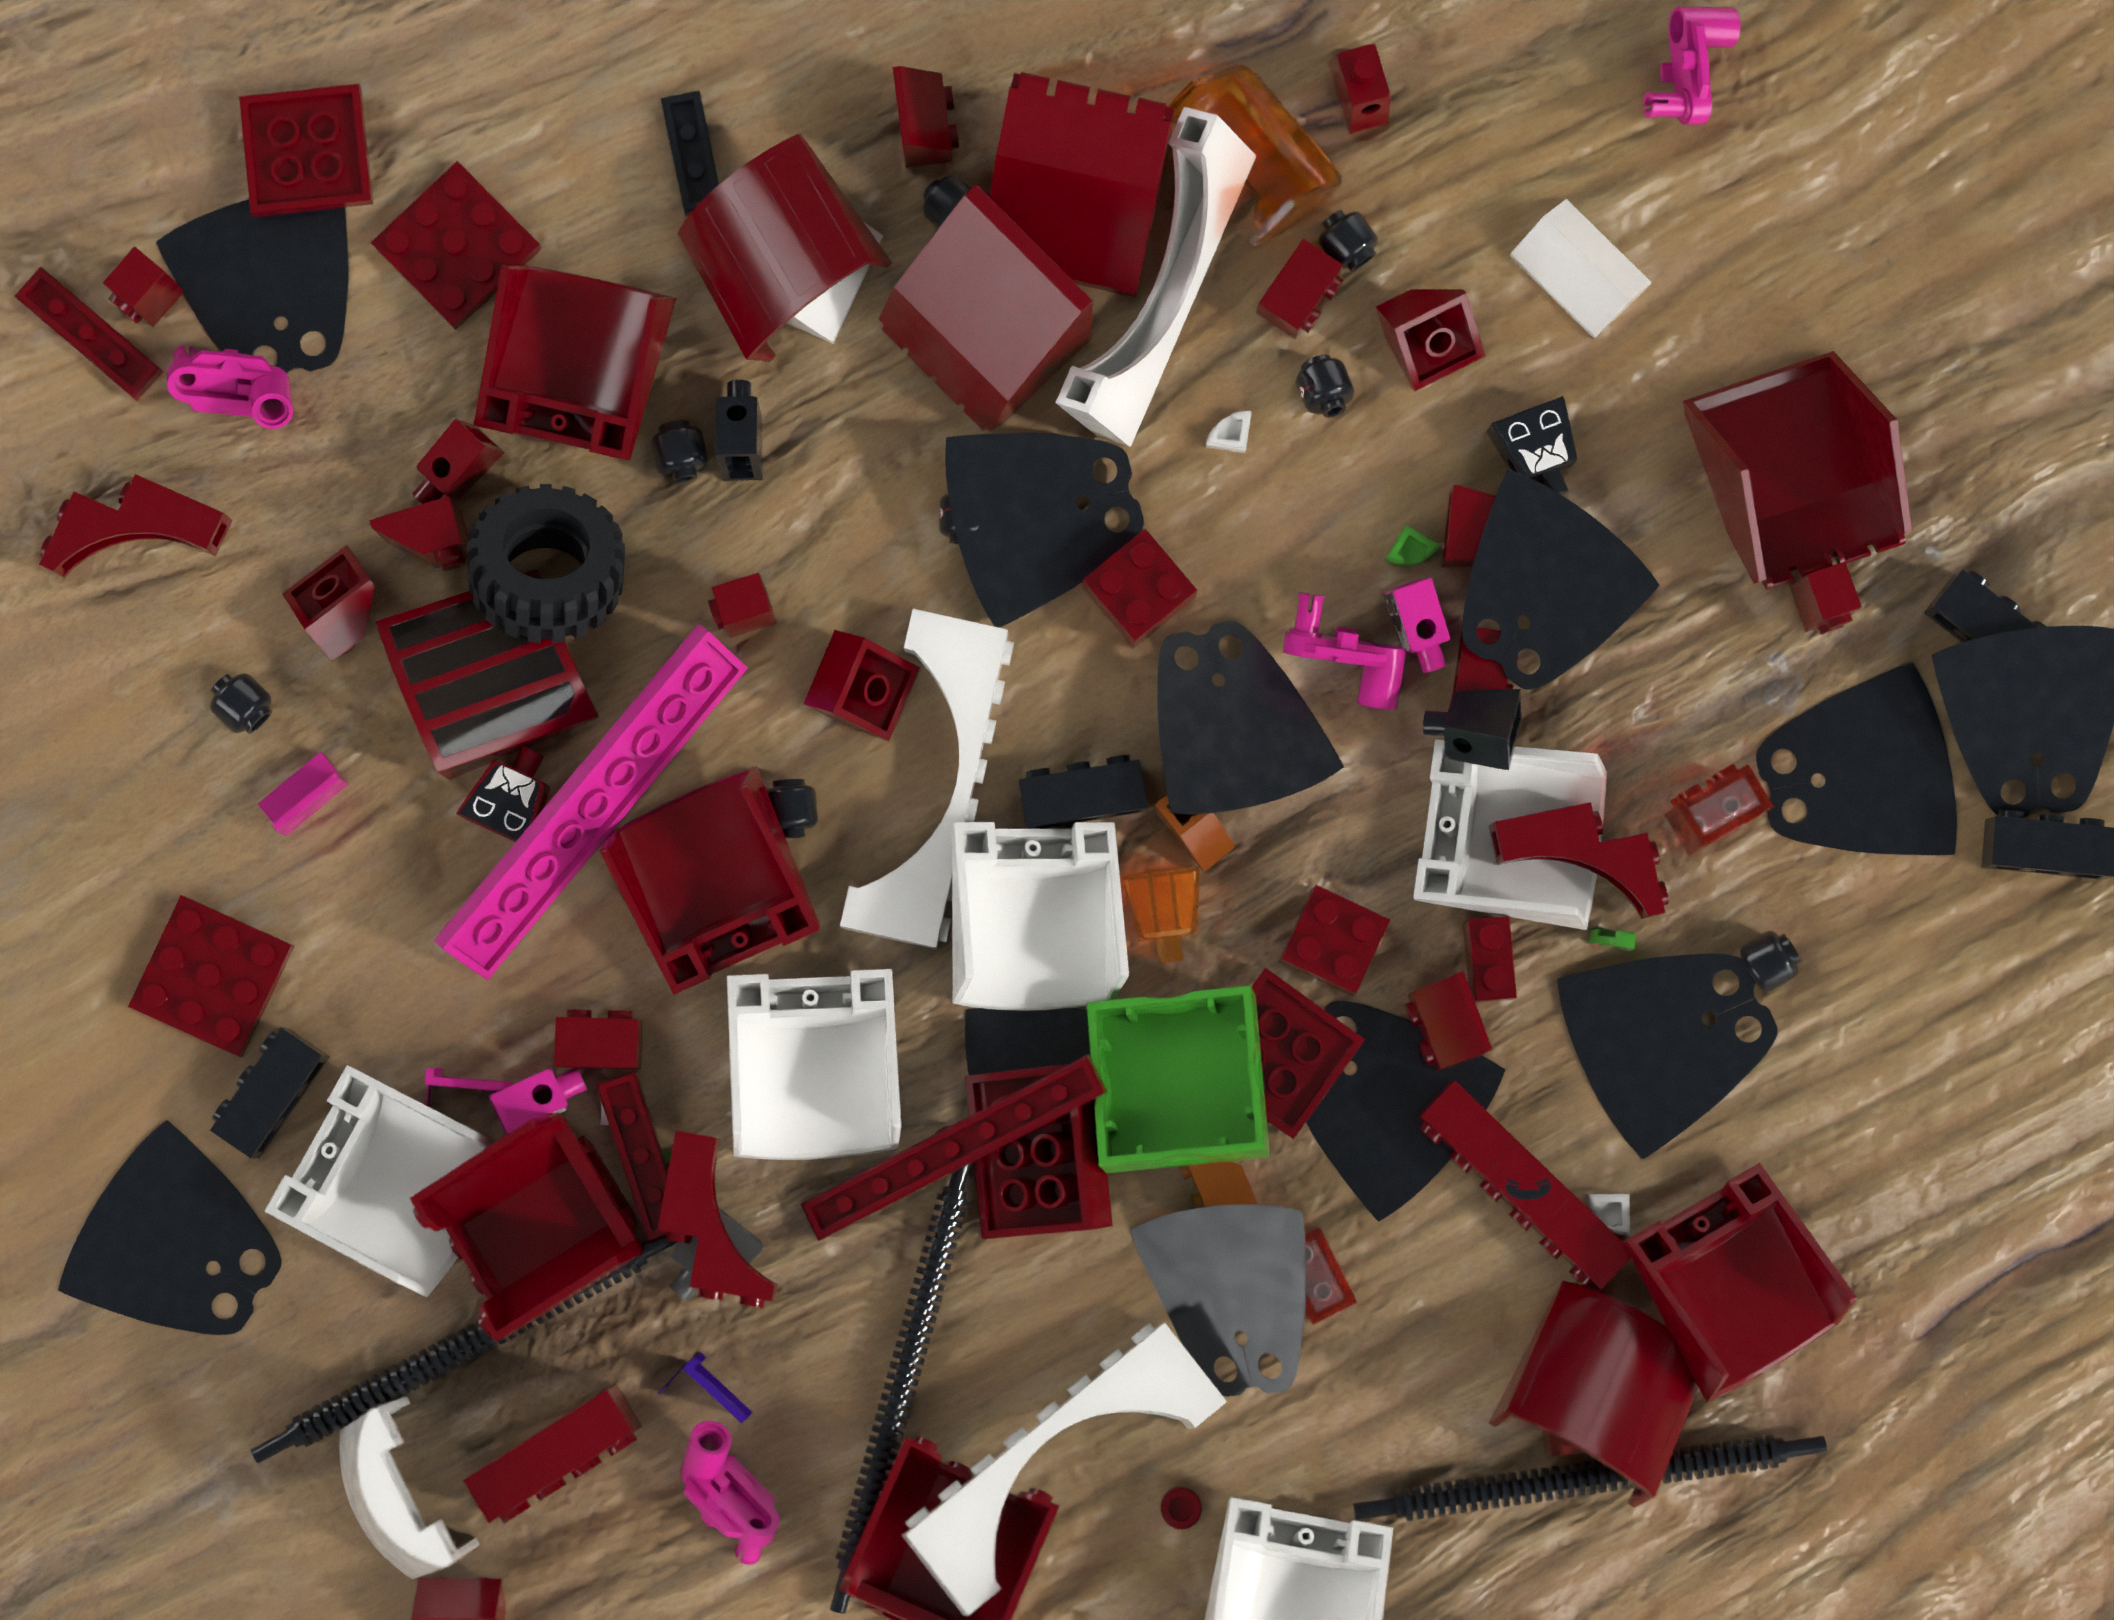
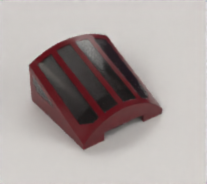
(479, 688)

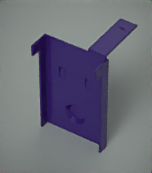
(714, 1388)

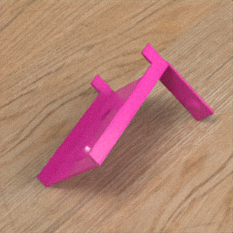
(435, 1078)

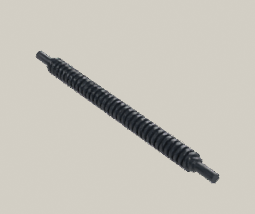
(953, 1198)
(400, 1380)
(1739, 1456)

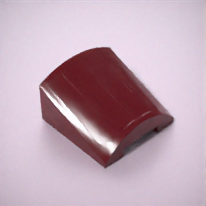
(775, 242)
(571, 358)
(710, 879)
(1739, 1282)
(1604, 1385)

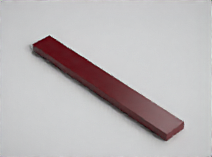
(954, 1147)

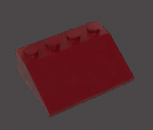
(1044, 1178)

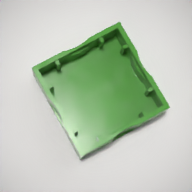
(1178, 1080)

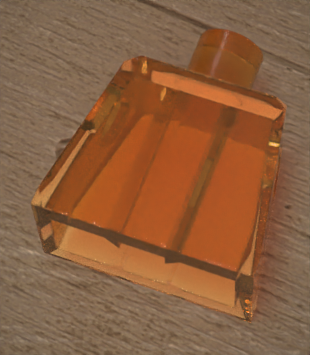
(1164, 908)

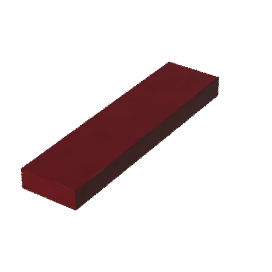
(88, 333)
(636, 1146)

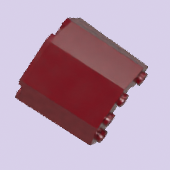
(531, 1221)
(895, 1580)

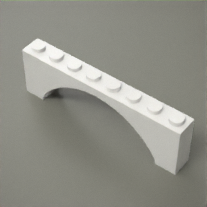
(1209, 176)
(966, 666)
(960, 1532)

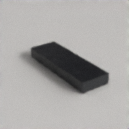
(690, 147)

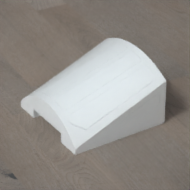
(1458, 848)
(1036, 916)
(813, 1066)
(362, 1172)
(383, 1500)
(1297, 1567)

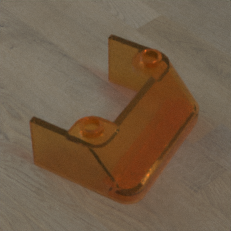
(1289, 167)

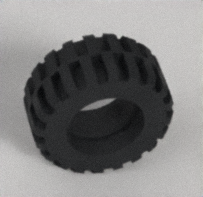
(554, 521)

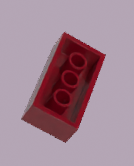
(548, 1456)

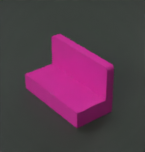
(302, 794)

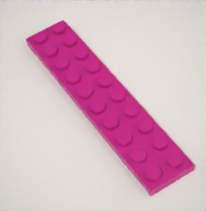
(591, 803)

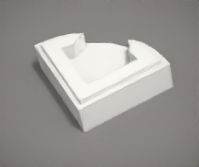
(1231, 433)
(1612, 1211)

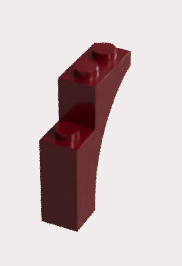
(144, 514)
(1573, 838)
(693, 1210)

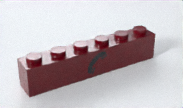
(1525, 1185)

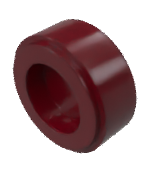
(1181, 1507)

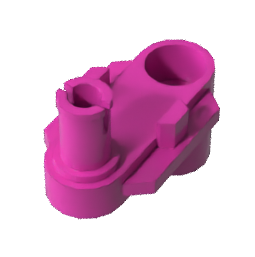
(1690, 34)
(231, 385)
(1381, 662)
(728, 1492)

